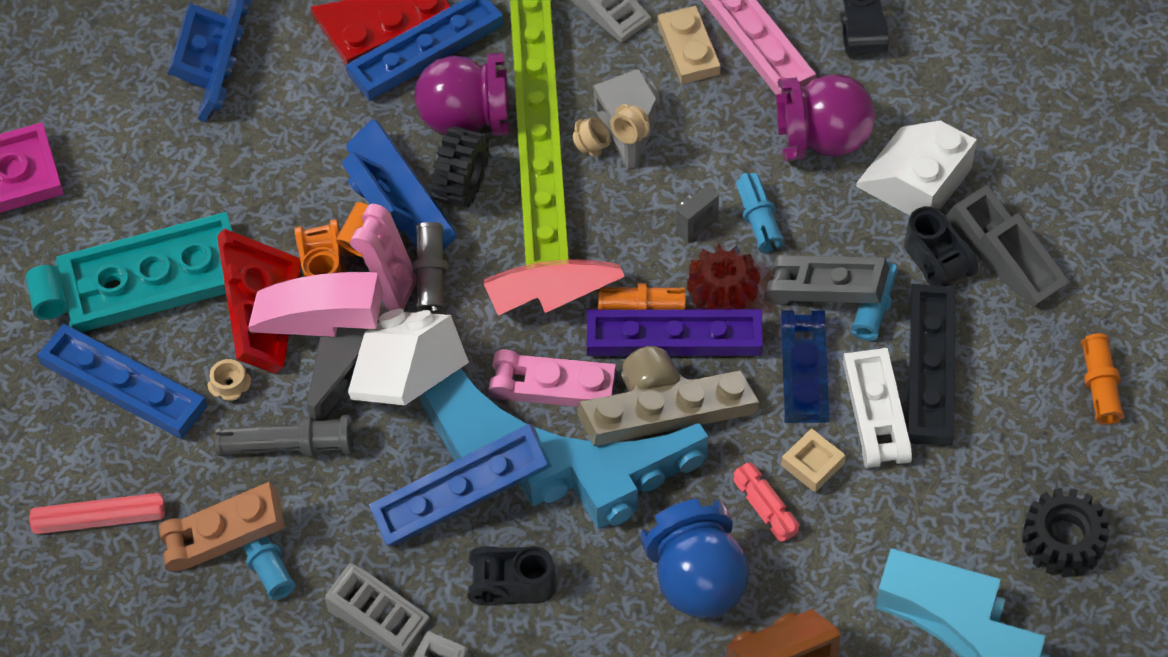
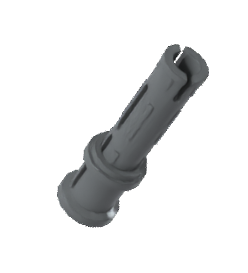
(306, 437)

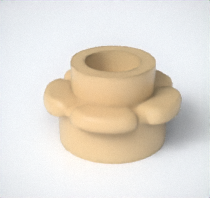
(630, 124)
(591, 136)
(228, 370)

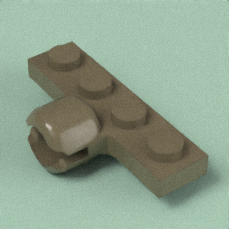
(663, 400)

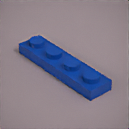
(423, 45)
(122, 381)
(460, 485)

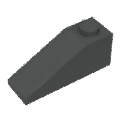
(334, 370)

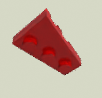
(364, 25)
(247, 269)

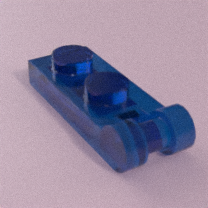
(804, 368)

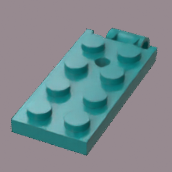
(154, 271)

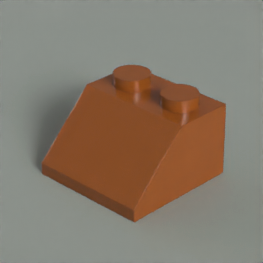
(789, 636)

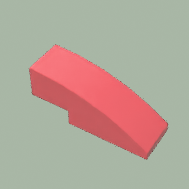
(550, 282)

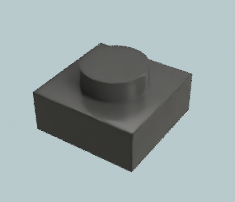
(696, 213)

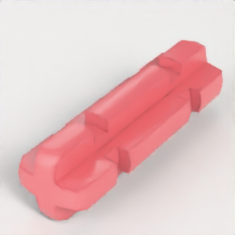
(766, 502)

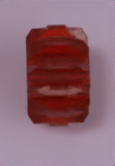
(723, 279)

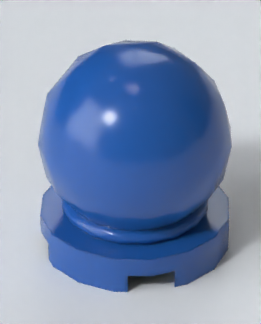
(698, 560)

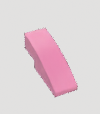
(318, 304)

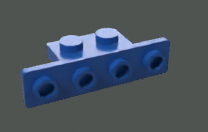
(205, 50)
(387, 179)

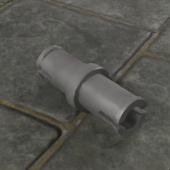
(430, 266)

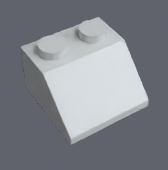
(920, 166)
(406, 357)

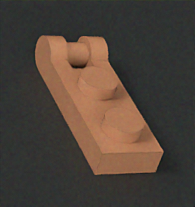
(221, 527)

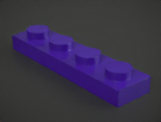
(676, 331)

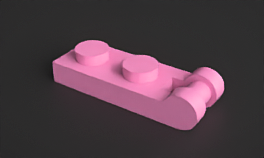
(385, 254)
(549, 379)

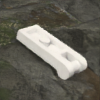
(877, 406)

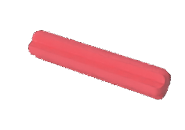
(97, 513)

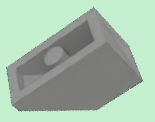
(629, 90)

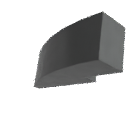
(1006, 246)

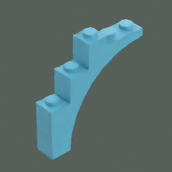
(953, 606)

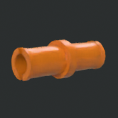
(641, 298)
(1102, 379)

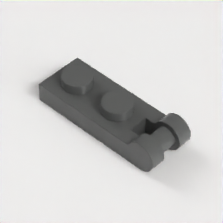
(827, 279)

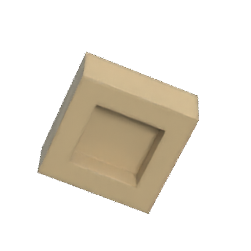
(813, 460)

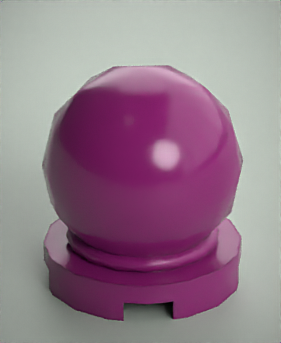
(464, 95)
(827, 116)

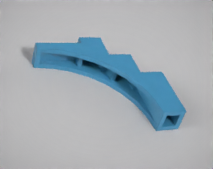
(601, 475)

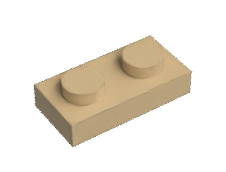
(688, 45)

